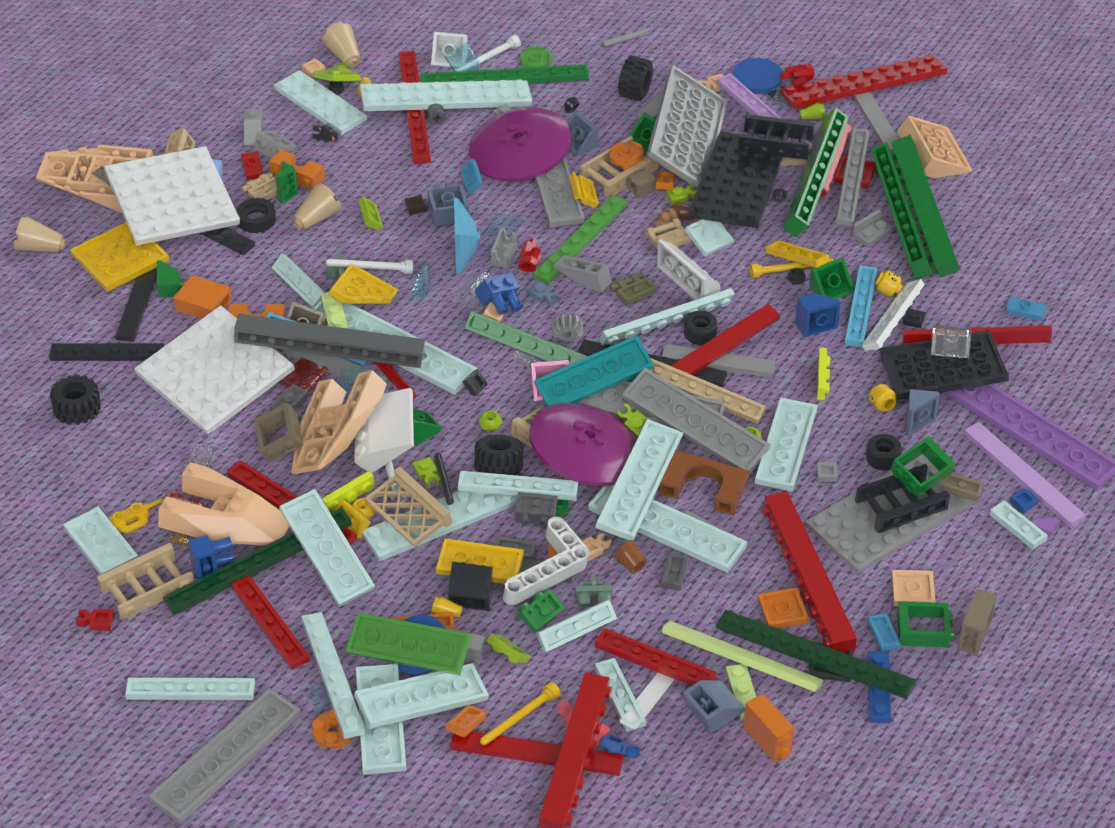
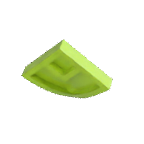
(337, 73)

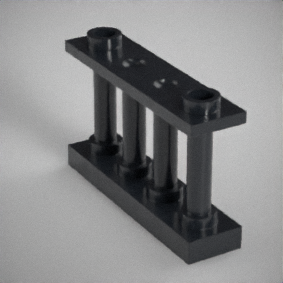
(776, 127)
(901, 513)

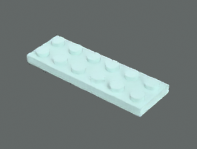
(320, 102)
(787, 444)
(327, 547)
(420, 696)
(384, 745)

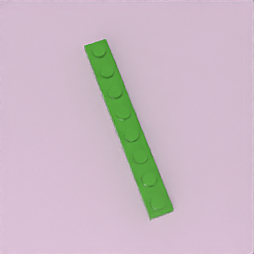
(581, 237)

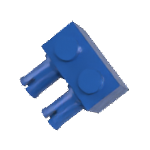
(498, 290)
(205, 556)

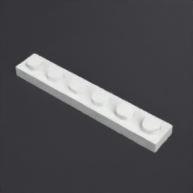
(893, 315)

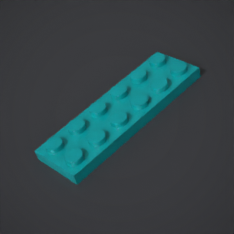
(595, 373)

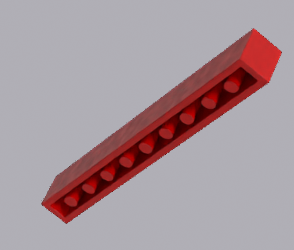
(809, 573)

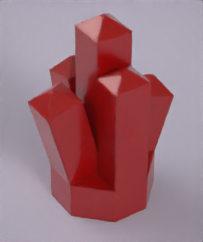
(800, 72)
(529, 256)

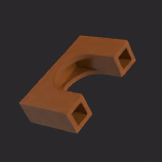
(688, 466)

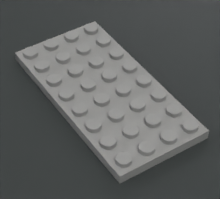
(686, 126)
(850, 525)

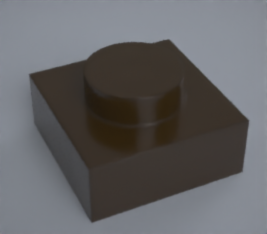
(415, 204)

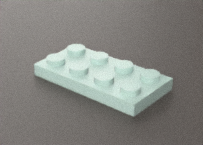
(99, 541)

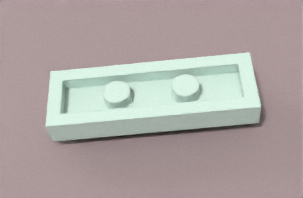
(1018, 525)

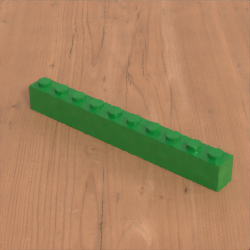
(815, 172)
(925, 207)
(901, 211)

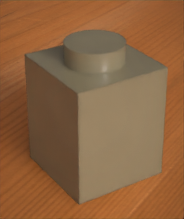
(641, 183)

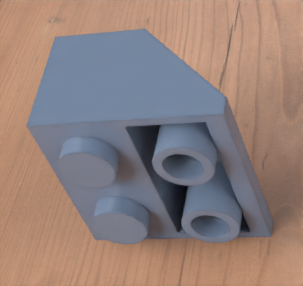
(712, 704)

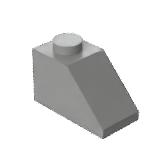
(252, 125)

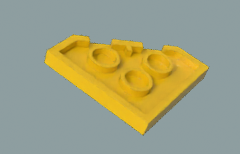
(361, 287)

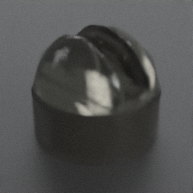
(776, 194)

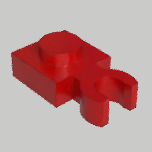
(97, 620)

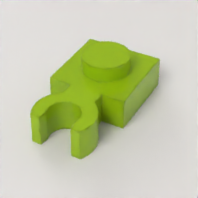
(680, 195)
(635, 420)
(426, 470)

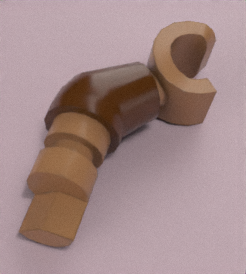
(676, 210)

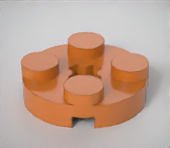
(626, 155)
(321, 733)

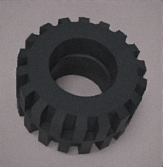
(635, 78)
(75, 399)
(498, 455)

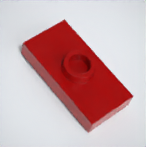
(252, 165)

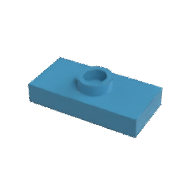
(471, 176)
(1026, 308)
(883, 632)

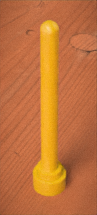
(758, 270)
(549, 692)

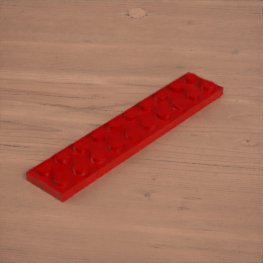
(863, 81)

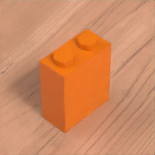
(201, 297)
(768, 728)

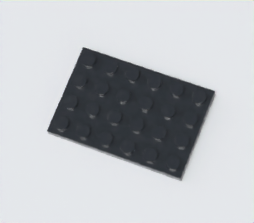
(915, 368)

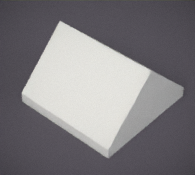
(443, 44)

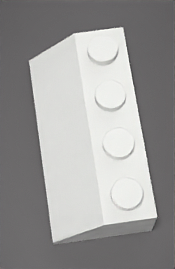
(685, 271)

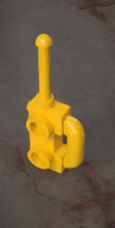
(132, 513)

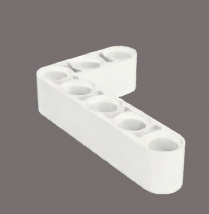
(570, 560)

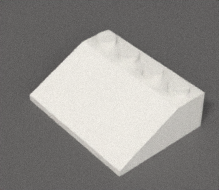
(386, 431)

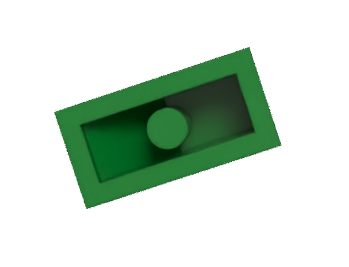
(168, 280)

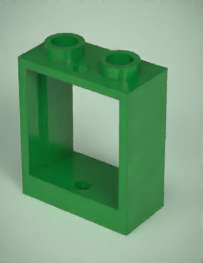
(934, 454)
(924, 637)

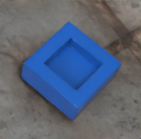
(1024, 500)

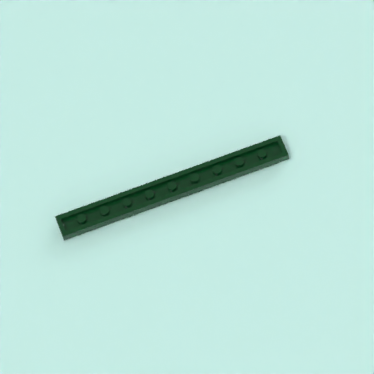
(241, 568)
(816, 654)

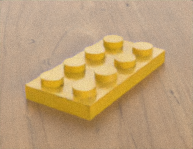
(504, 560)

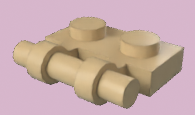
(261, 188)

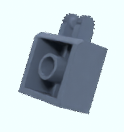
(442, 203)

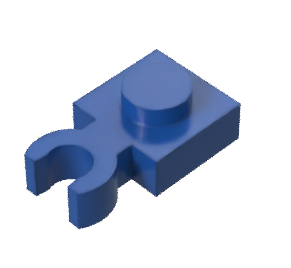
(617, 745)

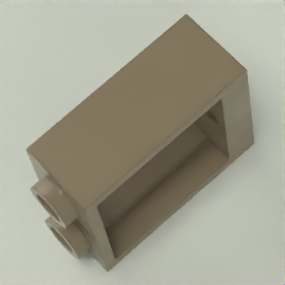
(273, 420)
(977, 622)

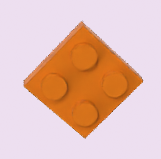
(783, 608)

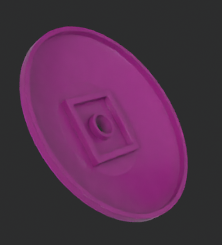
(540, 146)
(563, 445)

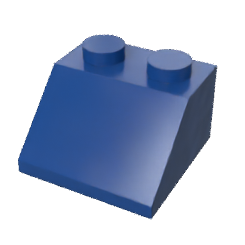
(817, 314)

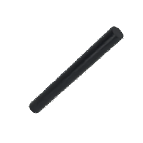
(444, 479)

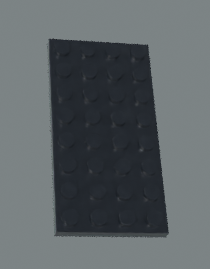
(735, 184)

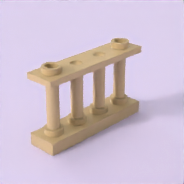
(620, 180)
(136, 568)

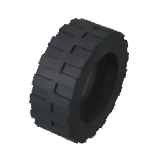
(260, 224)

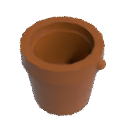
(630, 557)

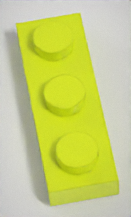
(823, 374)
(350, 491)

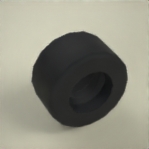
(692, 325)
(882, 460)

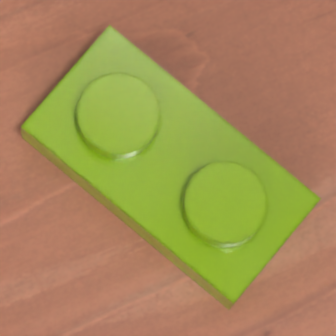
(370, 214)
(504, 646)

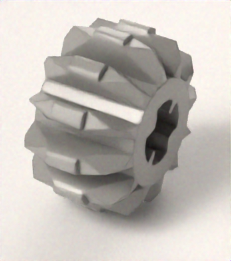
(567, 327)

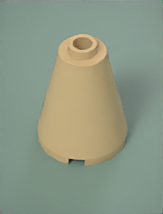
(342, 43)
(316, 207)
(37, 237)

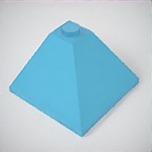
(465, 236)

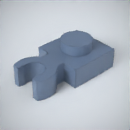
(542, 292)

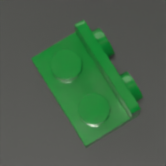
(286, 182)
(540, 611)

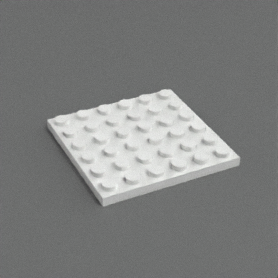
(171, 195)
(210, 374)

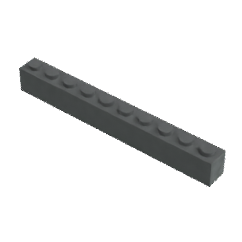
(329, 340)

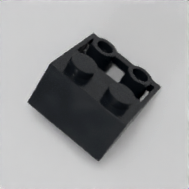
(471, 585)

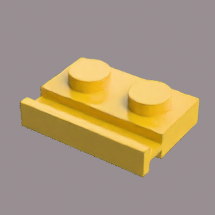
(584, 190)

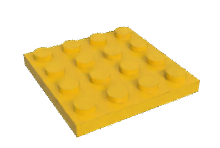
(115, 258)

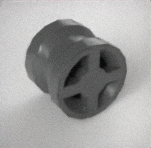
(436, 114)

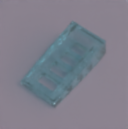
(422, 284)

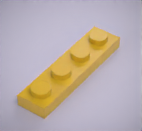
(797, 253)

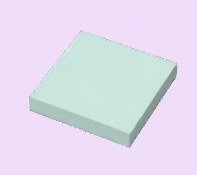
(708, 236)

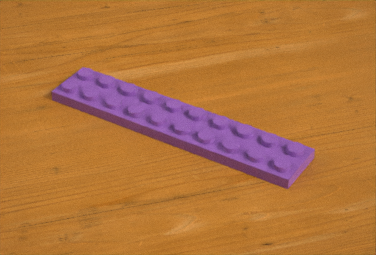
(1037, 433)

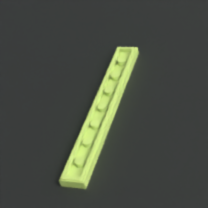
(742, 656)

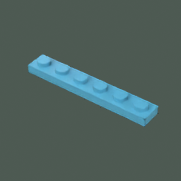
(861, 306)

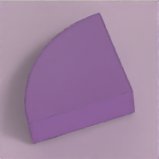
(1047, 525)

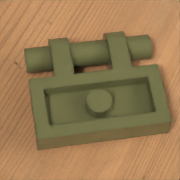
(633, 288)

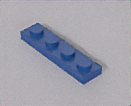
(879, 700)

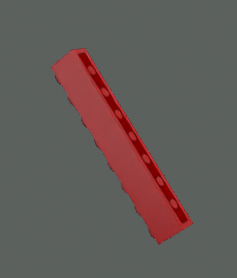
(575, 752)

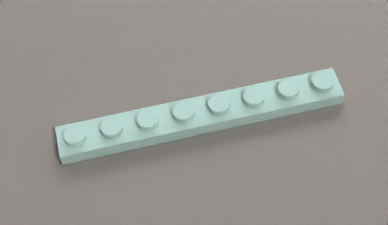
(665, 317)
(333, 675)

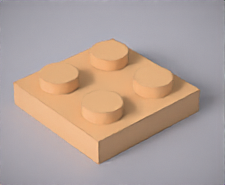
(912, 586)

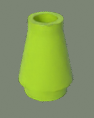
(813, 112)

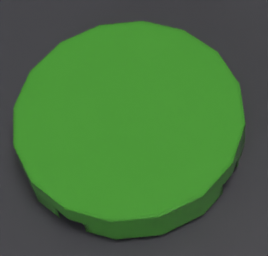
(536, 57)

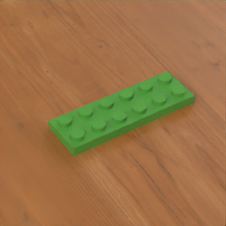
(408, 643)

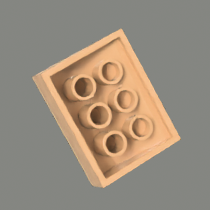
(935, 147)

